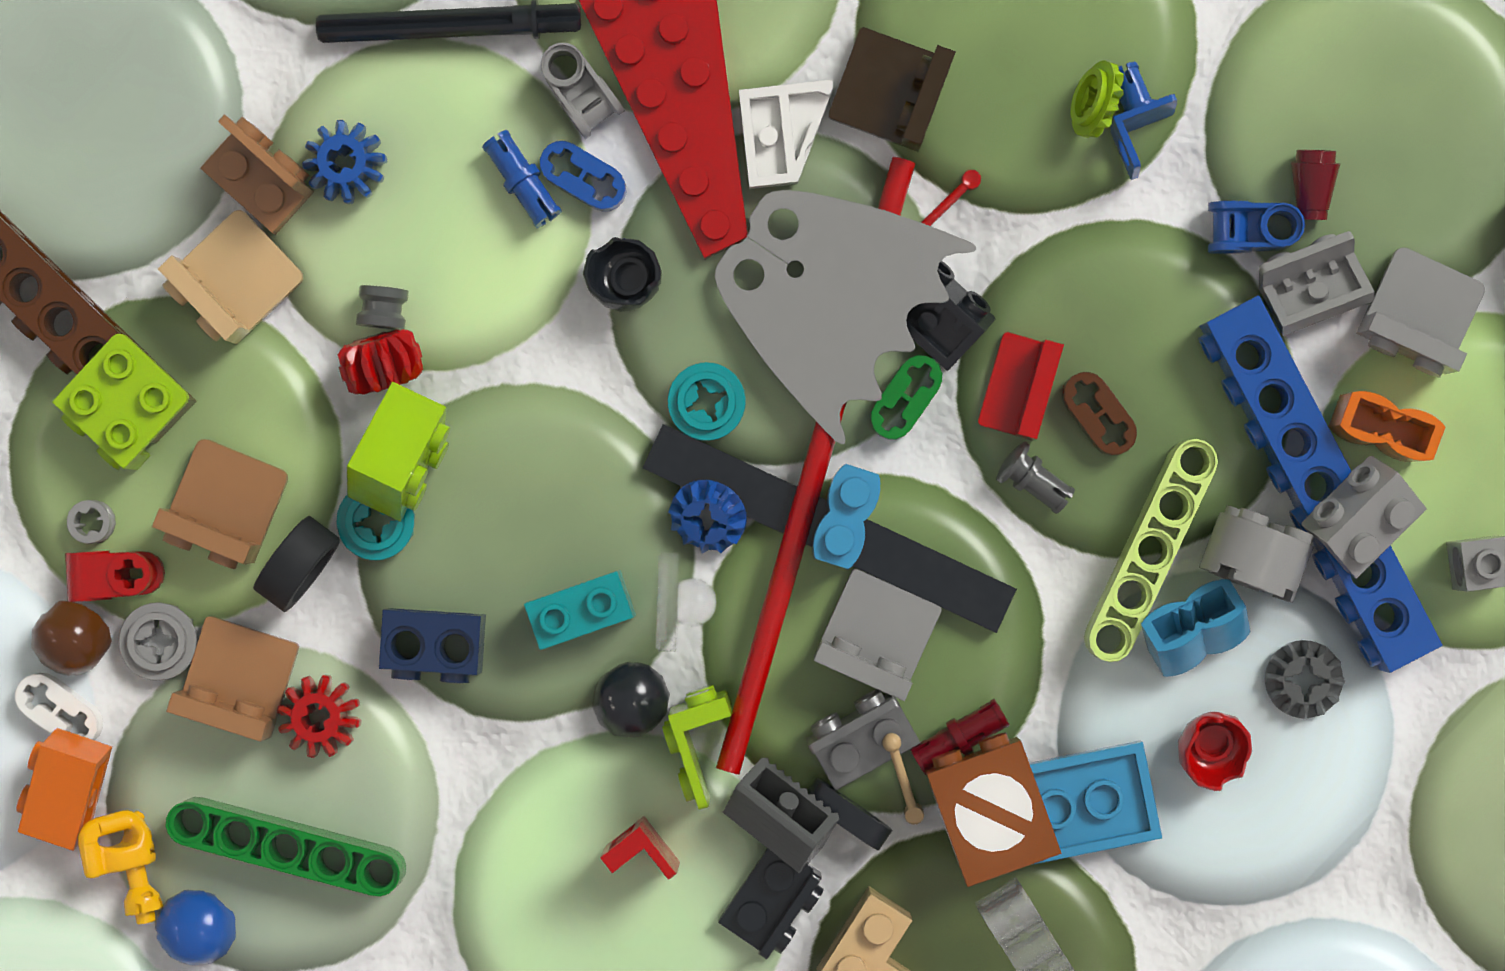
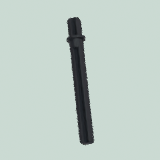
(449, 23)

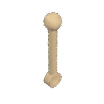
(913, 811)

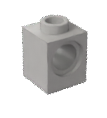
(1477, 563)

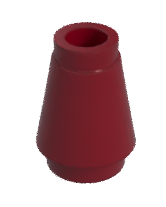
(1314, 181)

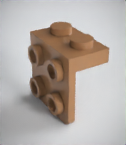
(223, 504)

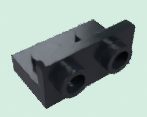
(952, 326)
(770, 902)

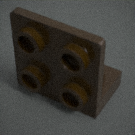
(890, 88)

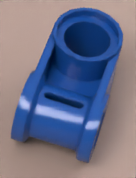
(1250, 227)

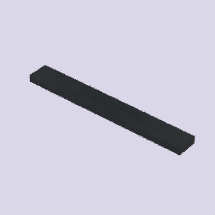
(883, 553)

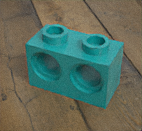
(580, 610)

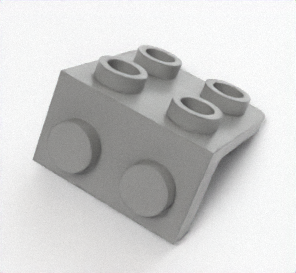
(1422, 312)

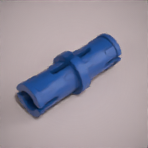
(521, 178)

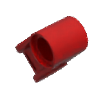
(107, 575)

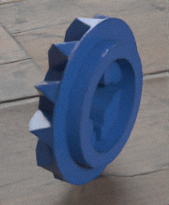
(725, 509)

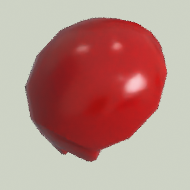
(1214, 749)

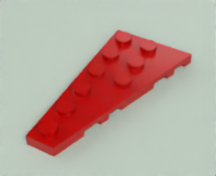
(677, 87)

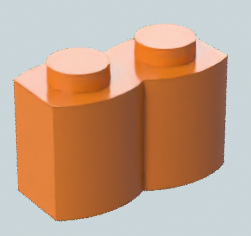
(1396, 432)

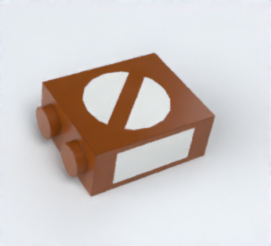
(992, 809)

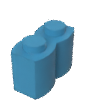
(842, 529)
(1204, 624)

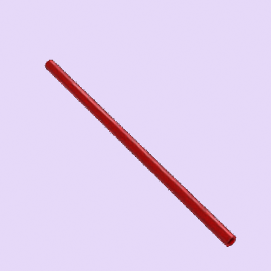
(792, 545)

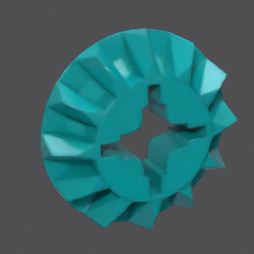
(684, 393)
(363, 540)

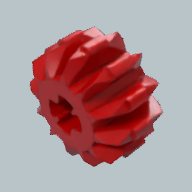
(378, 360)
(305, 705)

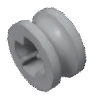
(88, 507)

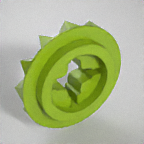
(1096, 99)

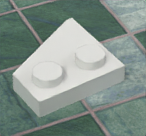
(781, 129)

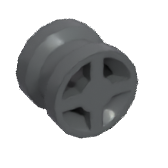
(382, 307)

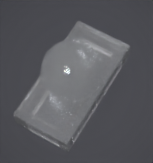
(686, 602)

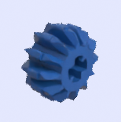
(341, 145)

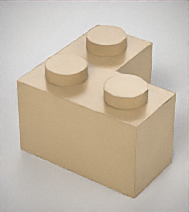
(868, 936)

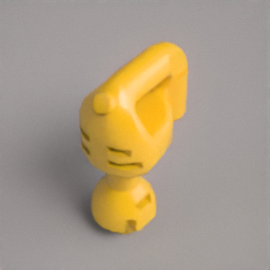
(129, 855)

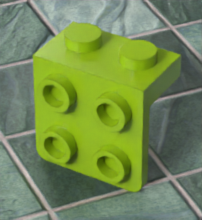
(121, 402)
(700, 708)

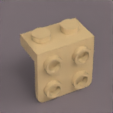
(232, 278)

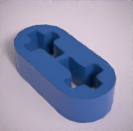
(589, 166)

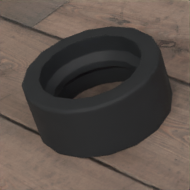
(296, 563)

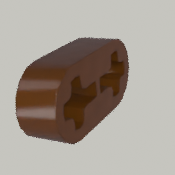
(1108, 406)

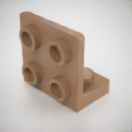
(261, 182)
(236, 679)

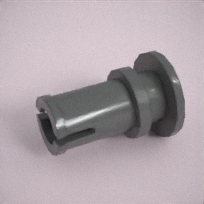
(1034, 478)

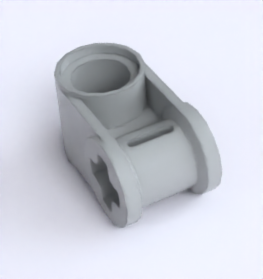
(580, 90)

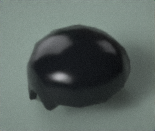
(622, 274)
(630, 699)

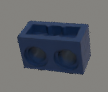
(432, 631)

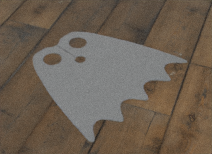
(846, 306)

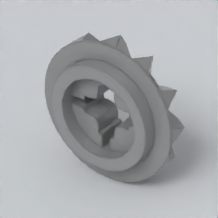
(144, 658)

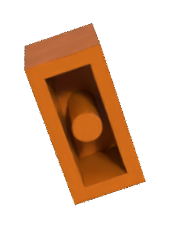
(62, 787)

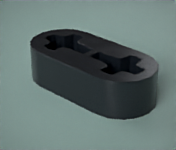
(851, 815)

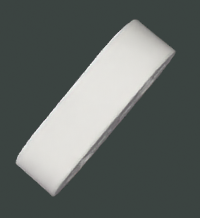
(64, 698)

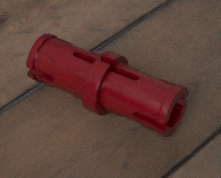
(961, 734)

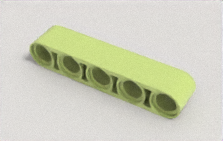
(1170, 535)

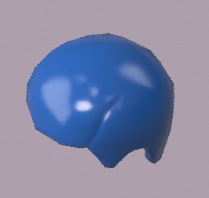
(195, 927)

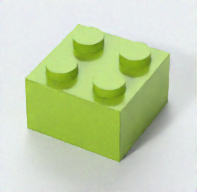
(397, 451)

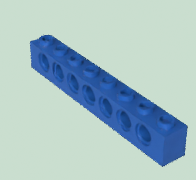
(1250, 323)

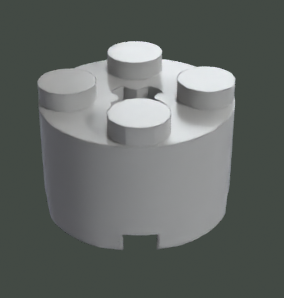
(1257, 555)

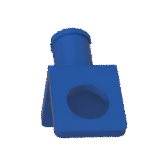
(1138, 112)

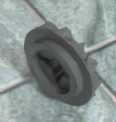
(1289, 662)

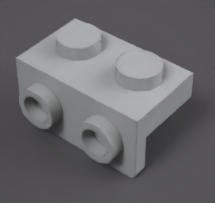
(1314, 283)
(1364, 515)

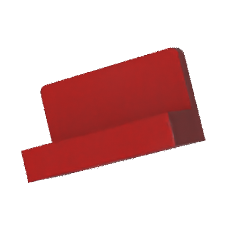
(1020, 385)
(635, 839)

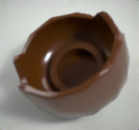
(70, 638)

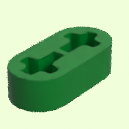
(916, 404)

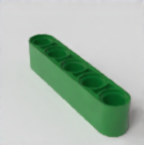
(263, 851)

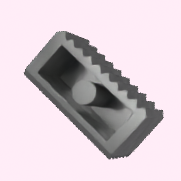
(781, 814)

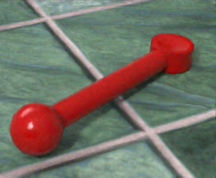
(970, 181)

